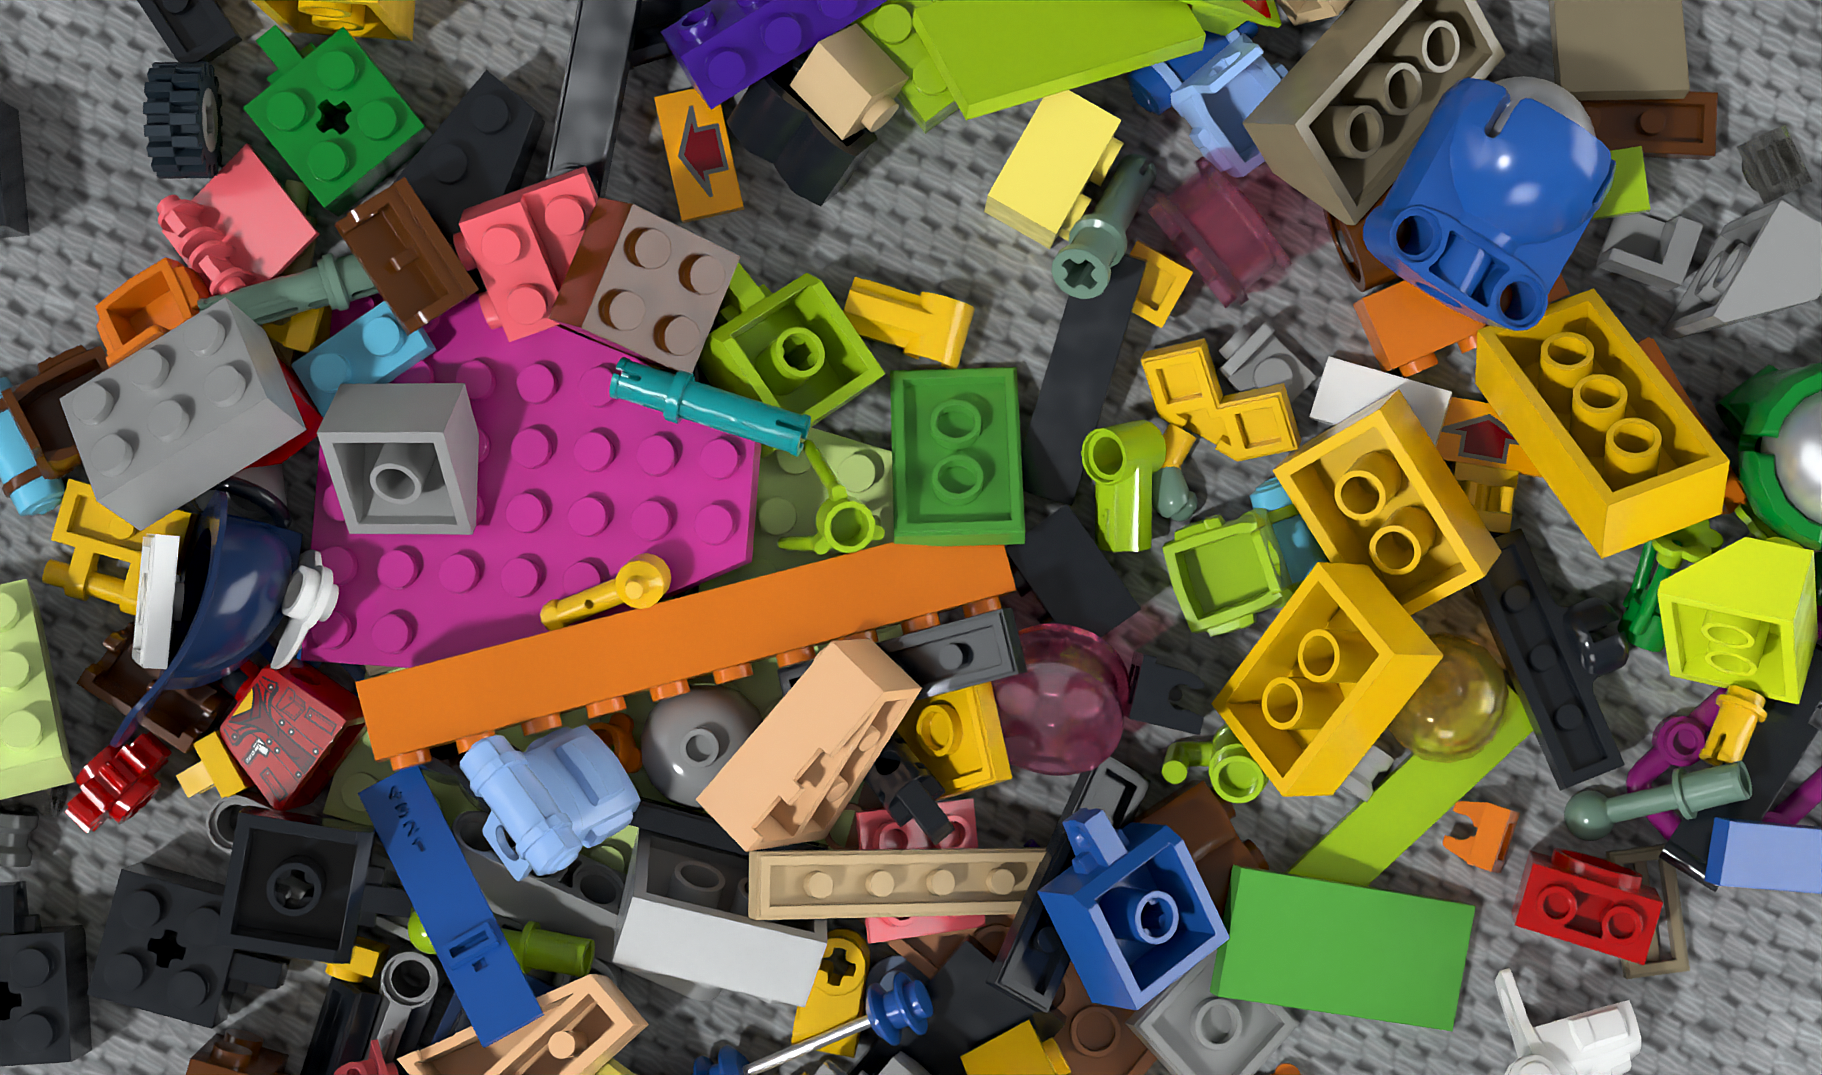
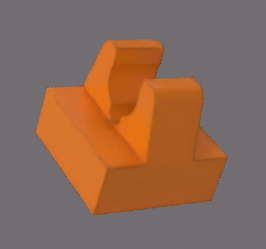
(1493, 836)

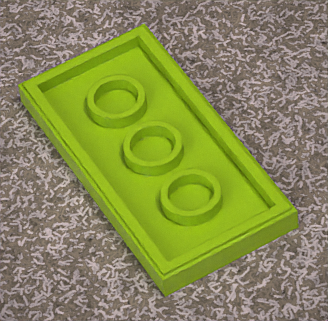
(1030, 49)

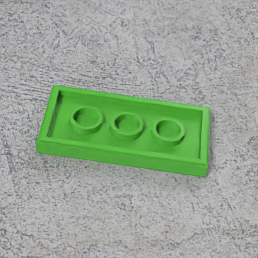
(1342, 948)

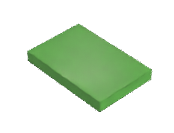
(956, 457)

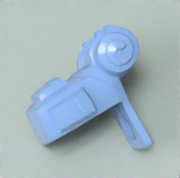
(550, 797)

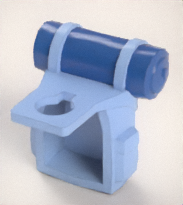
(1214, 95)

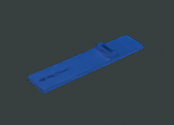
(451, 905)

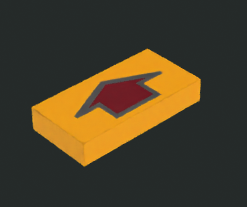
(698, 156)
(1479, 437)

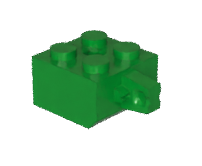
(300, 109)

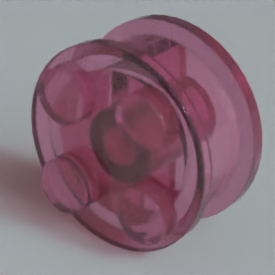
(1218, 233)
(1067, 706)

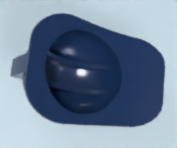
(231, 602)

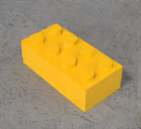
(1601, 424)

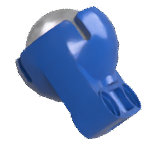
(1494, 198)

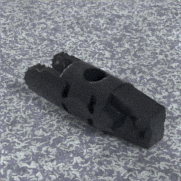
(908, 789)

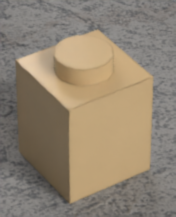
(850, 82)

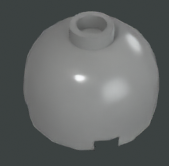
(694, 738)

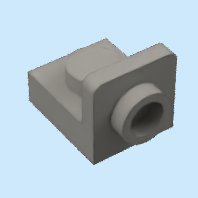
(1262, 361)

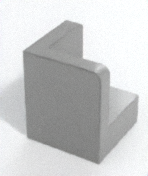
(1650, 249)

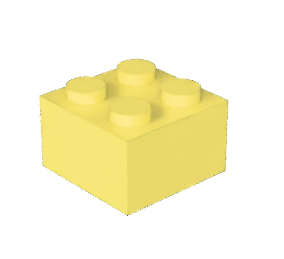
(1051, 166)

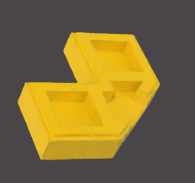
(1238, 424)

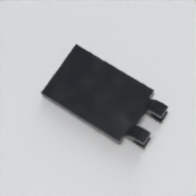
(963, 1016)

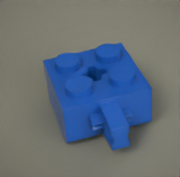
(1130, 909)

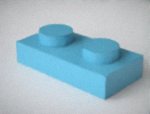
(364, 352)

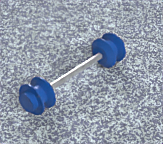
(886, 1013)

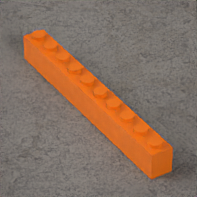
(675, 642)

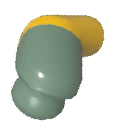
(1169, 488)

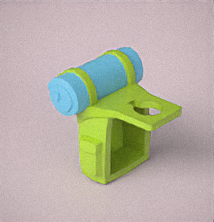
(1242, 565)

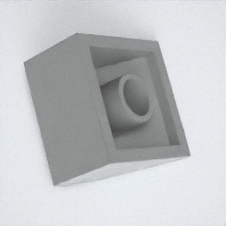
(403, 457)

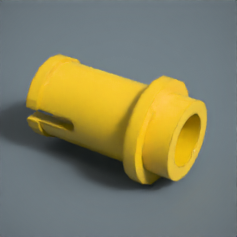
(1733, 725)

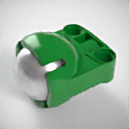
(1780, 448)

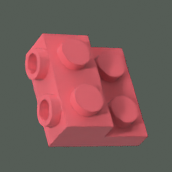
(526, 249)

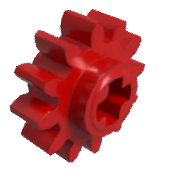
(118, 782)

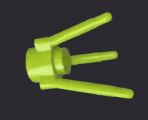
(840, 520)

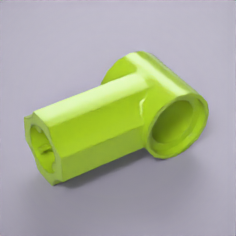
(1122, 466)

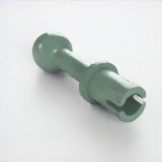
(1593, 815)

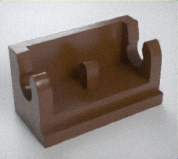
(406, 256)
(177, 714)

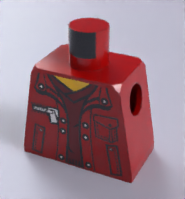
(290, 729)

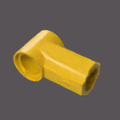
(918, 324)

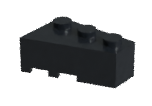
(475, 155)

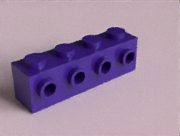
(741, 41)

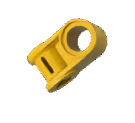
(836, 997)

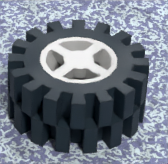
(183, 120)

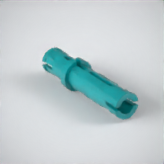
(686, 399)

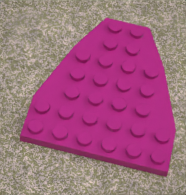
(562, 501)

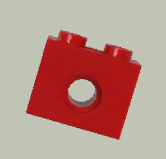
(1588, 903)

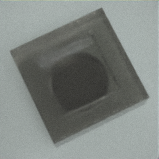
(1773, 164)

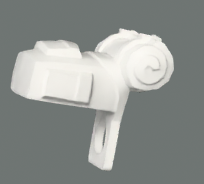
(1582, 1044)

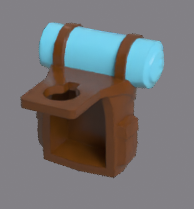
(35, 432)

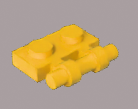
(98, 531)

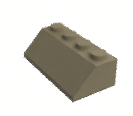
(1366, 95)

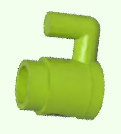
(1230, 765)

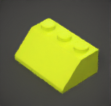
(1744, 618)

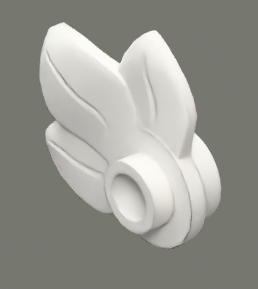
(308, 599)

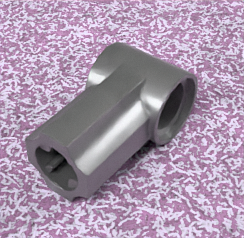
(404, 1007)

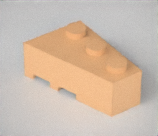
(812, 748)
(576, 1036)

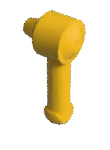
(637, 584)

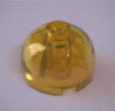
(1456, 705)

